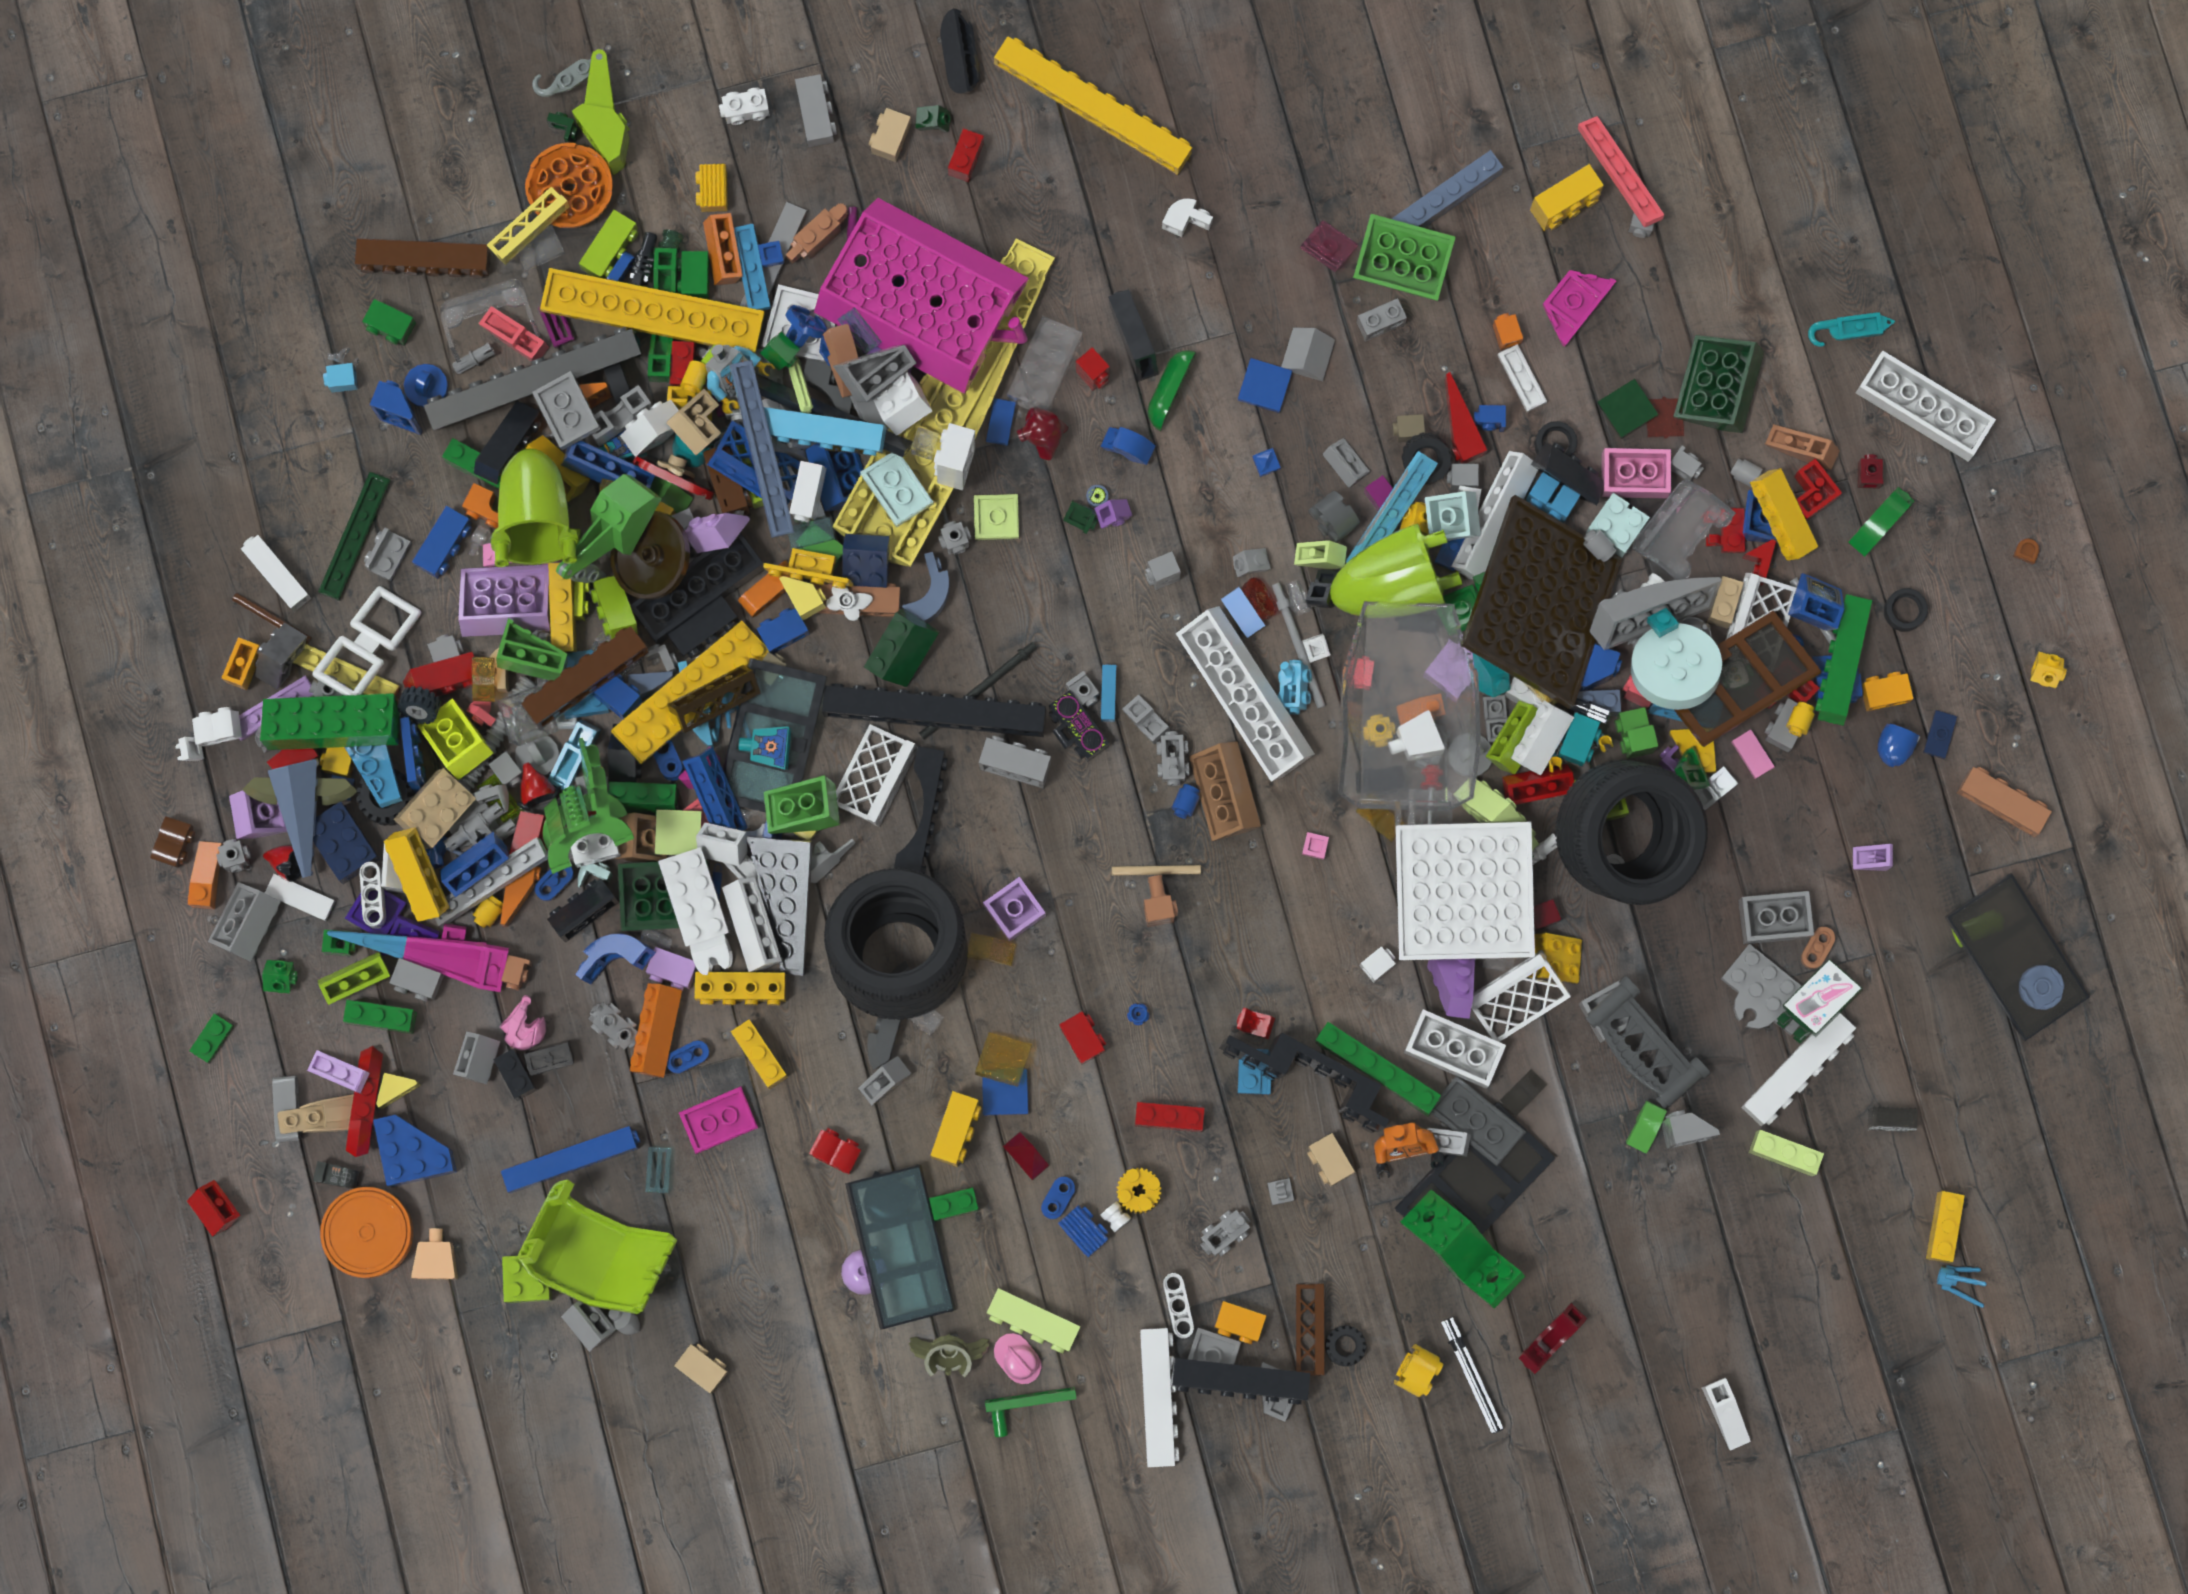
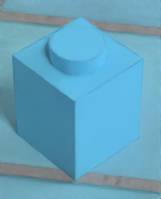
(341, 377)

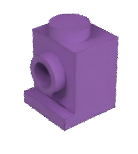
(1113, 512)

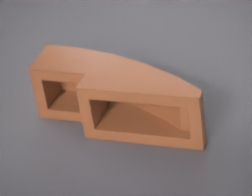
(841, 349)

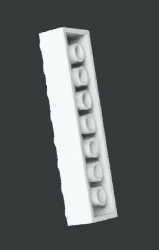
(1245, 693)

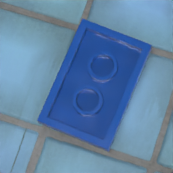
(413, 756)

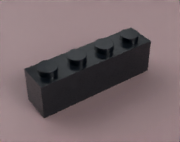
(507, 441)

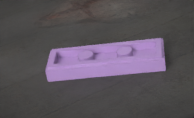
(338, 1071)

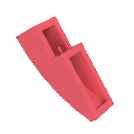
(513, 334)

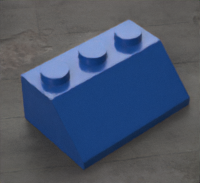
(393, 407)
(840, 477)

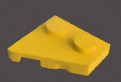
(1685, 739)

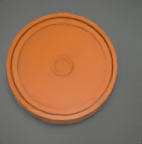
(366, 1232)

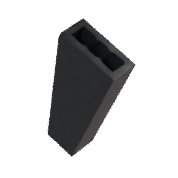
(1133, 335)

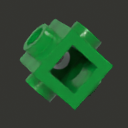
(279, 976)

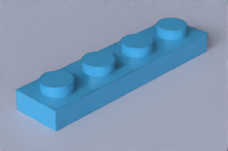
(751, 268)

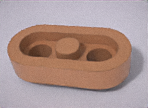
(1817, 948)

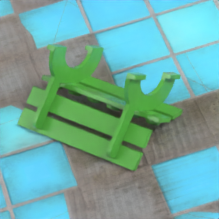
(574, 812)

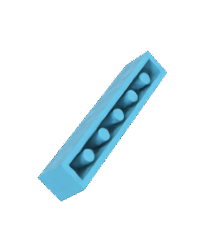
(826, 431)

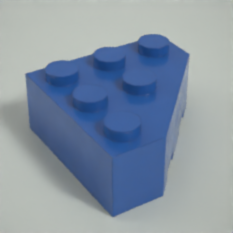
(409, 1153)

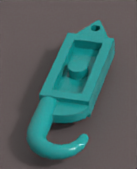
(1851, 327)

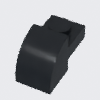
(1319, 590)

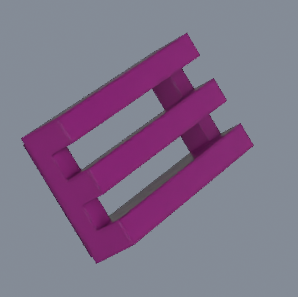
(563, 341)

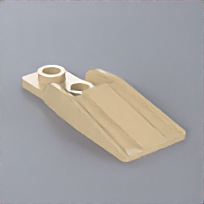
(319, 1116)

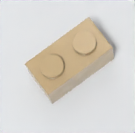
(890, 134)
(1725, 602)
(1330, 1159)
(701, 1368)

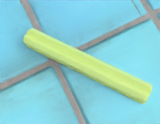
(800, 387)

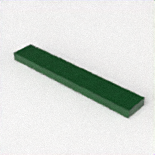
(354, 536)

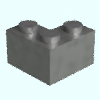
(278, 655)

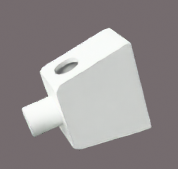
(1418, 738)

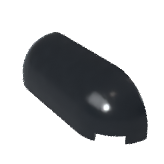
(959, 52)

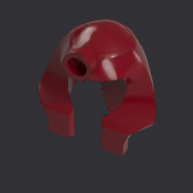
(1043, 430)

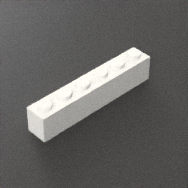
(1512, 479)
(1797, 1069)
(1157, 1398)

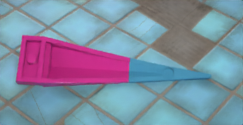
(465, 961)

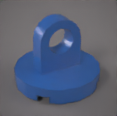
(803, 325)
(424, 383)

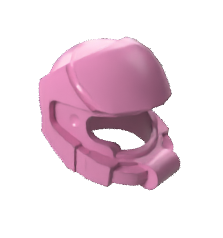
(518, 1032)

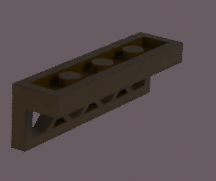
(711, 691)

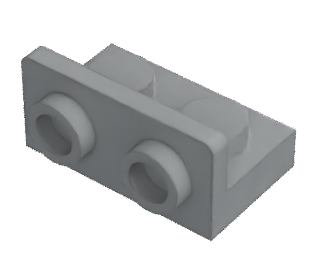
(386, 554)

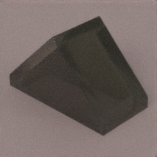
(1523, 1092)

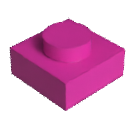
(453, 932)

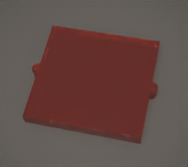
(1665, 424)

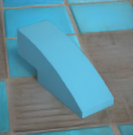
(570, 759)

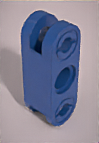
(667, 760)

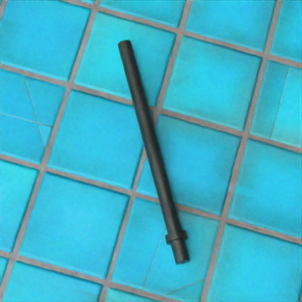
(995, 676)

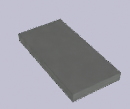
(1469, 1112)

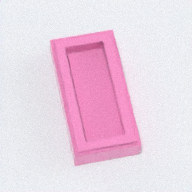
(1752, 754)

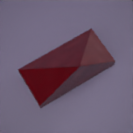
(1026, 1155)

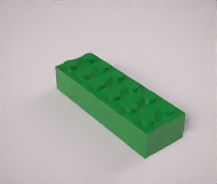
(330, 721)

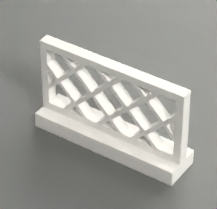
(1747, 601)
(892, 780)
(1510, 979)

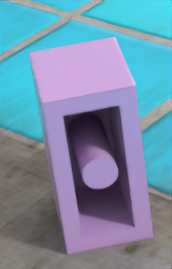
(671, 968)

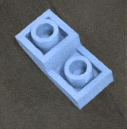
(1243, 612)

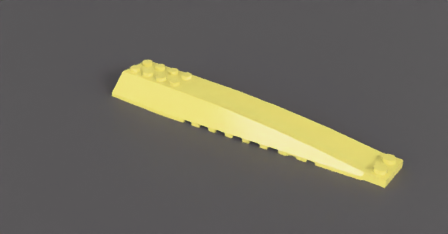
(862, 511)

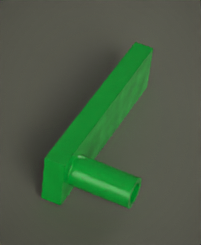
(999, 1405)

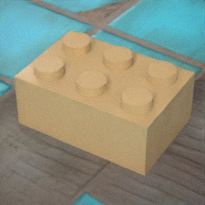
(435, 807)

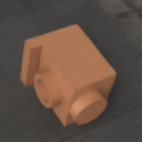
(515, 972)

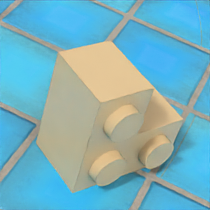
(692, 422)

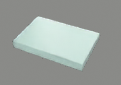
(896, 488)

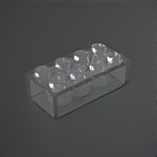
(1045, 365)

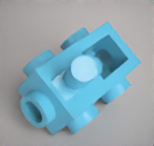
(1293, 684)

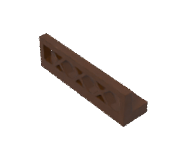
(1318, 1328)

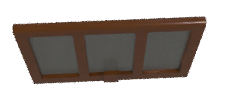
(1757, 670)

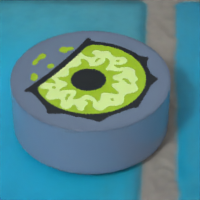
(1096, 495)

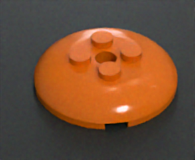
(571, 165)

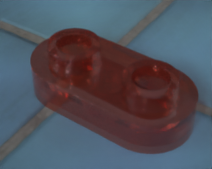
(1260, 598)

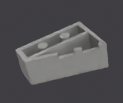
(874, 371)

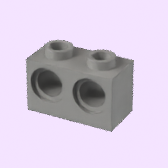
(1381, 320)

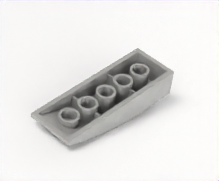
(1626, 614)

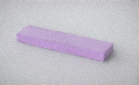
(252, 718)

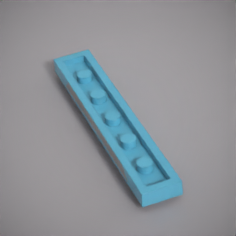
(1397, 502)

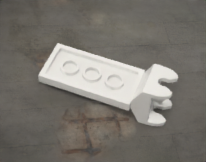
(697, 909)

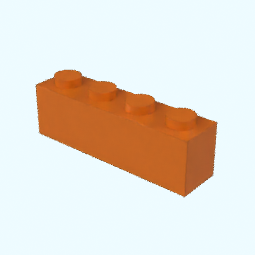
(655, 1030)

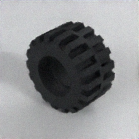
(379, 815)

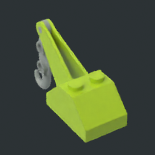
(597, 115)

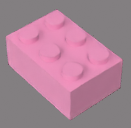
(1636, 473)

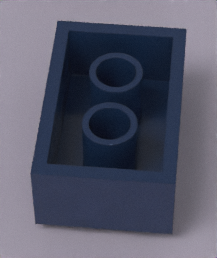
(342, 843)

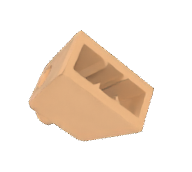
(435, 1258)

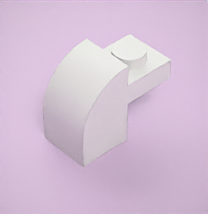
(1184, 212)

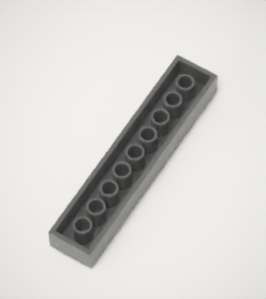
(524, 381)

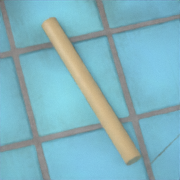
(1156, 870)

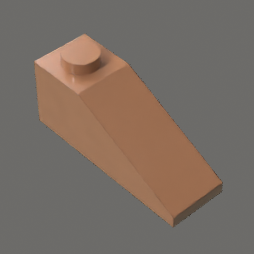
(1803, 446)

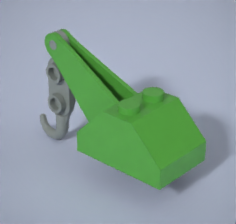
(617, 522)

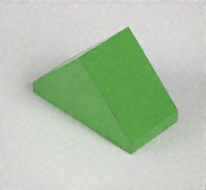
(671, 494)

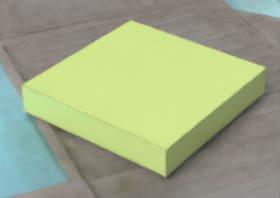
(996, 517)
(676, 831)

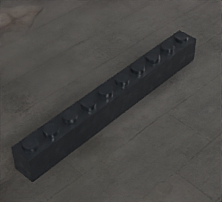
(934, 711)

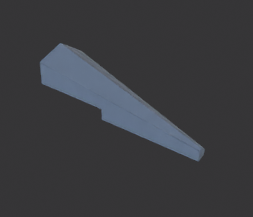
(295, 794)

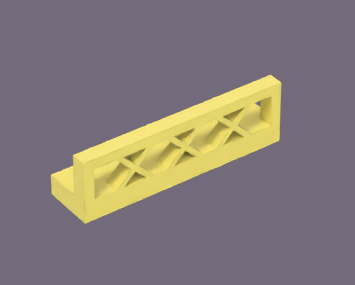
(532, 229)

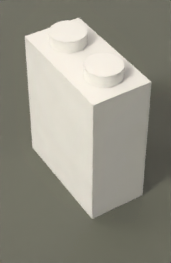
(807, 491)

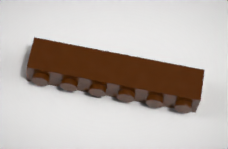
(422, 257)
(585, 677)

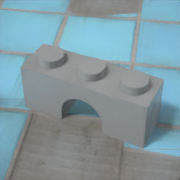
(615, 420)

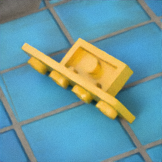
(811, 566)

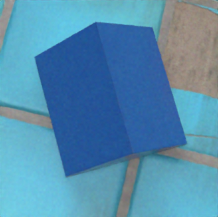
(1755, 523)

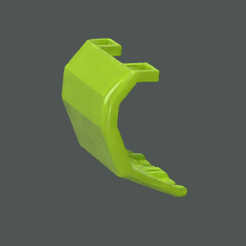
(593, 1255)

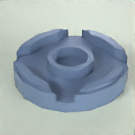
(2041, 987)

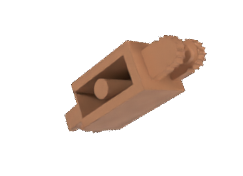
(817, 233)

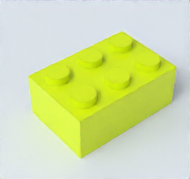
(456, 740)

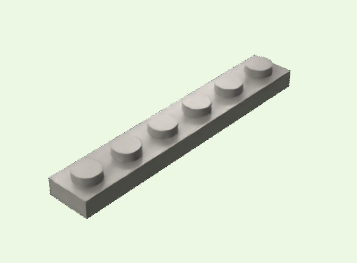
(517, 865)

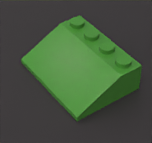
(1404, 257)

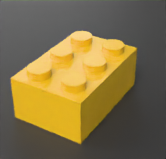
(1567, 198)
(956, 1129)

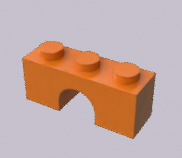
(479, 505)

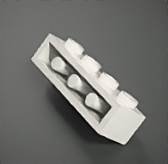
(751, 924)

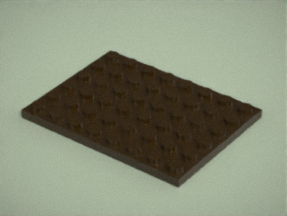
(1539, 602)

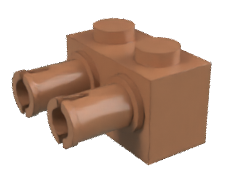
(1159, 907)

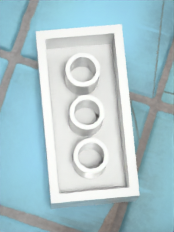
(1454, 1049)

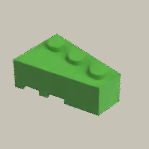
(528, 654)

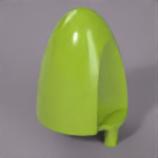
(532, 513)
(1393, 572)

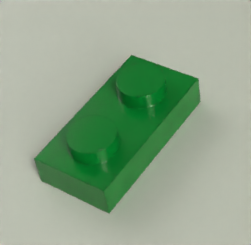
(211, 1038)

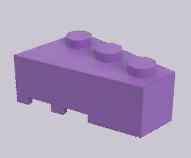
(1455, 984)

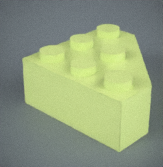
(1491, 807)

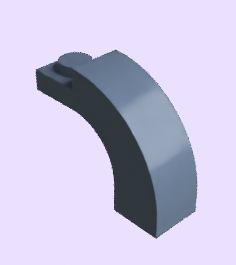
(934, 601)

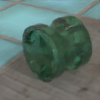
(671, 239)

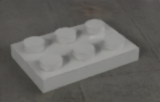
(566, 410)

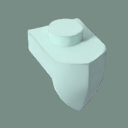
(599, 870)

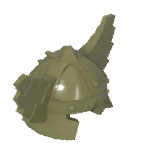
(948, 1353)

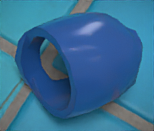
(1896, 744)

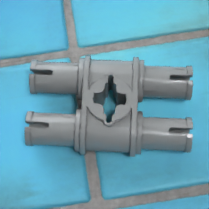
(481, 823)

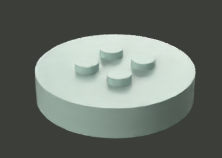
(1676, 668)

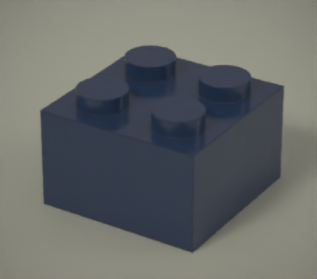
(866, 560)

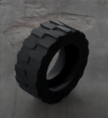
(1432, 441)

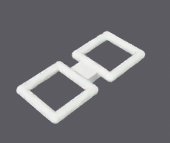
(367, 642)

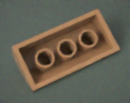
(1224, 791)

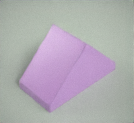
(1873, 857)

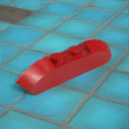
(364, 1104)

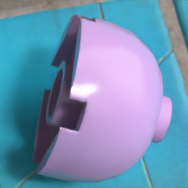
(855, 1274)

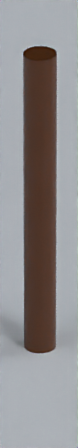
(263, 613)

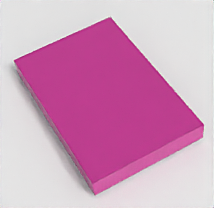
(718, 1120)

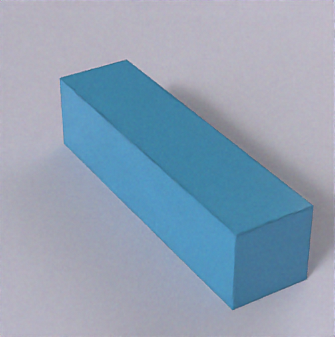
(1108, 693)

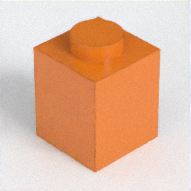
(1507, 331)

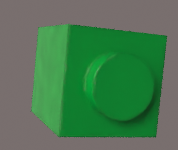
(780, 351)

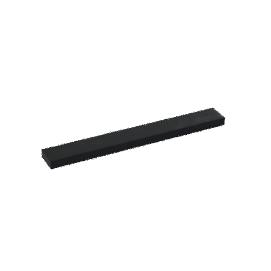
(787, 397)

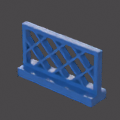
(736, 470)

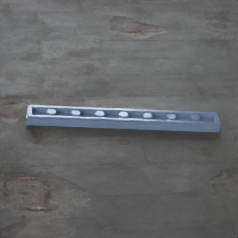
(761, 449)

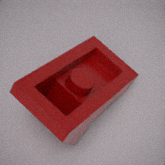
(1762, 556)

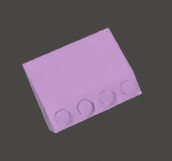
(502, 593)

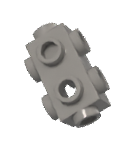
(1173, 766)
(607, 1020)
(1231, 1228)

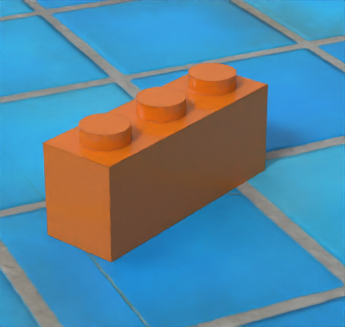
(722, 249)

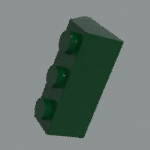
(901, 648)

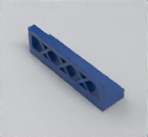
(710, 794)

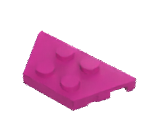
(1574, 302)

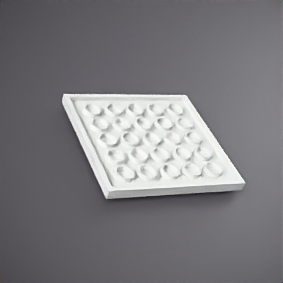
(1465, 890)

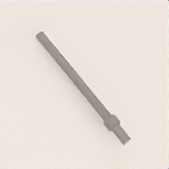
(1284, 606)

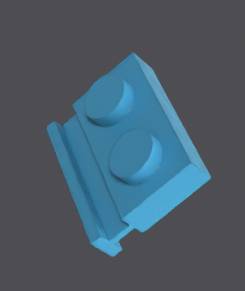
(1251, 1080)

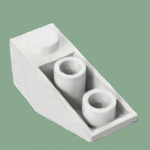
(1726, 1413)

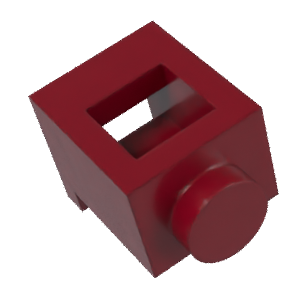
(1865, 477)

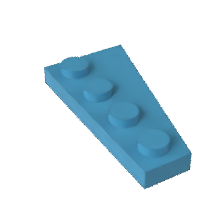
(377, 771)

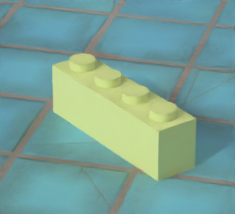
(1033, 1320)

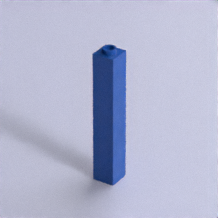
(570, 1159)

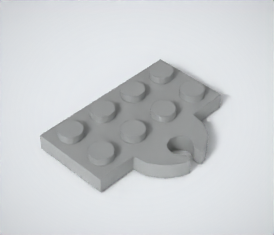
(1760, 988)

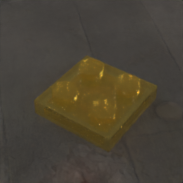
(1003, 1059)

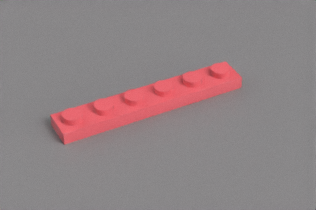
(1620, 171)

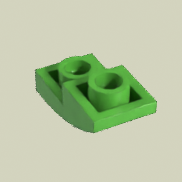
(1646, 1127)

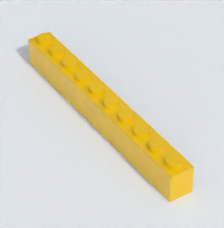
(1093, 105)

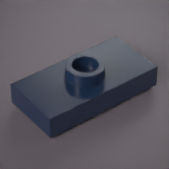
(1939, 734)

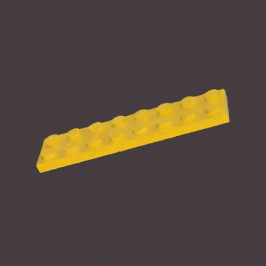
(652, 722)

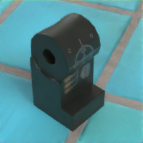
(335, 1175)

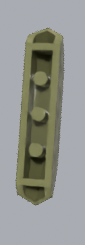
(331, 790)

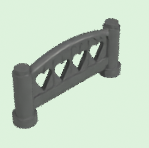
(1621, 1004)

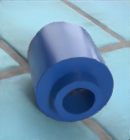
(1185, 801)

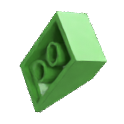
(802, 806)

